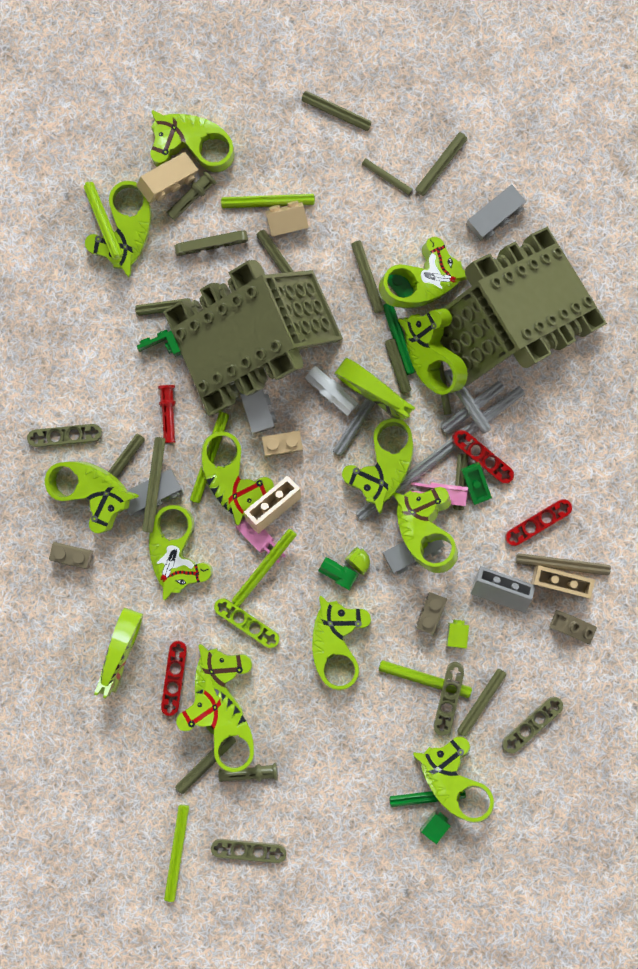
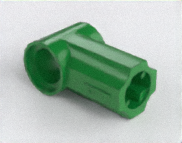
(341, 575)

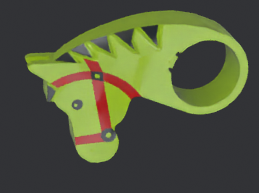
(224, 482)
(118, 651)
(218, 711)

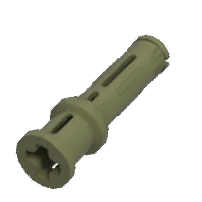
(198, 189)
(258, 772)

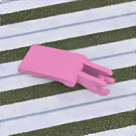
(457, 493)
(259, 541)

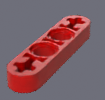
(484, 454)
(539, 524)
(176, 678)

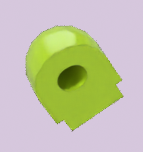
(359, 560)

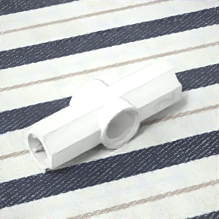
(331, 390)

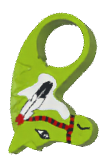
(429, 283)
(167, 557)

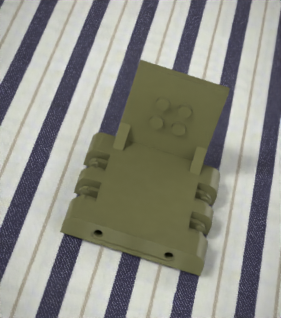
(519, 307)
(250, 331)

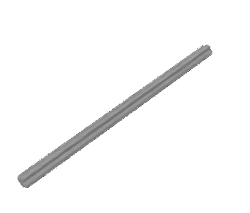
(446, 448)

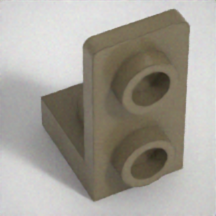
(573, 627)

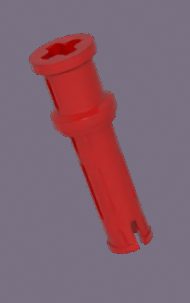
(167, 403)

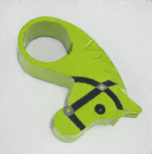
(130, 232)
(427, 353)
(373, 389)
(384, 479)
(103, 490)
(330, 627)
(440, 772)

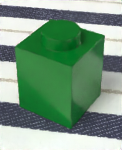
(435, 827)

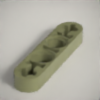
(211, 242)
(64, 432)
(448, 698)
(534, 727)
(248, 854)

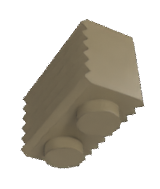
(71, 555)
(431, 613)

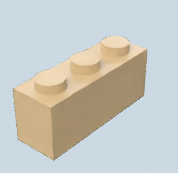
(167, 178)
(272, 504)
(563, 582)

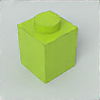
(457, 634)

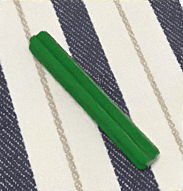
(398, 335)
(416, 798)

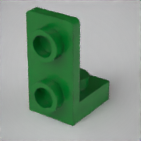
(171, 345)

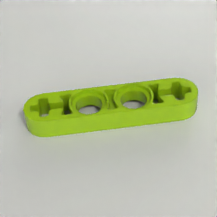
(248, 620)

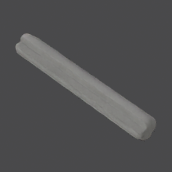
(480, 401)
(470, 405)
(353, 427)

